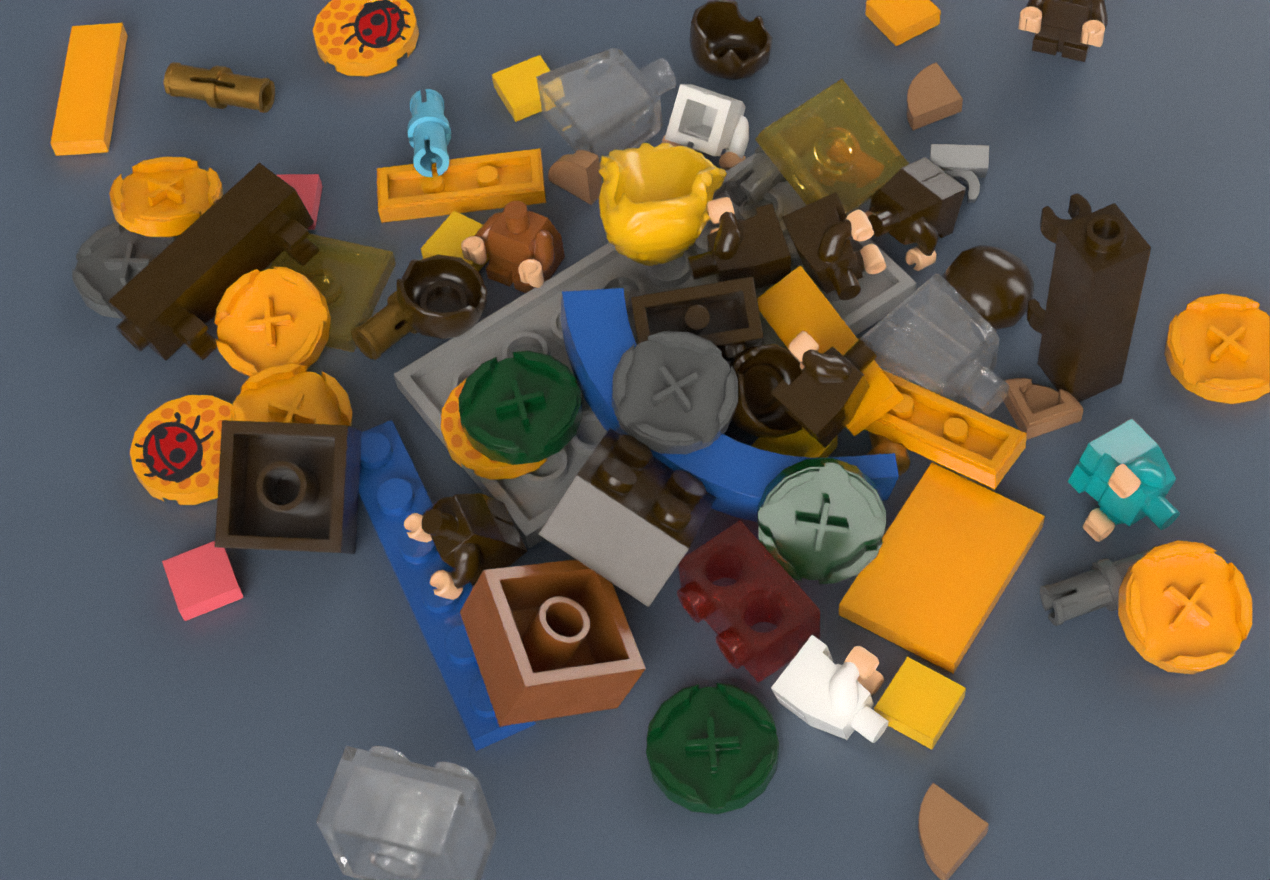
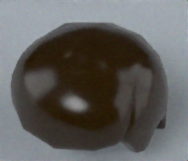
(727, 42)
(992, 284)
(441, 296)
(758, 374)

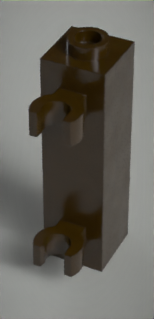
(187, 280)
(1090, 297)

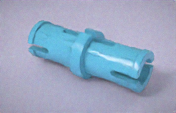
(429, 133)

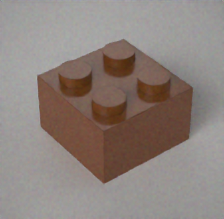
(550, 641)

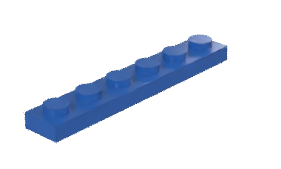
(389, 494)

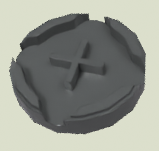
(110, 261)
(674, 392)

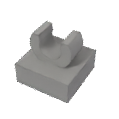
(963, 164)

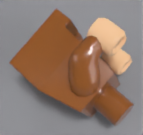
(520, 247)

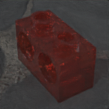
(760, 595)

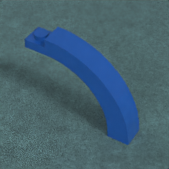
(736, 474)

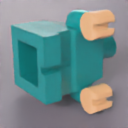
(1126, 478)

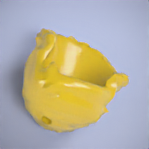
(656, 200)

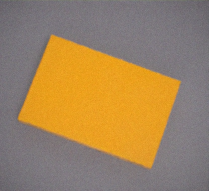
(942, 567)

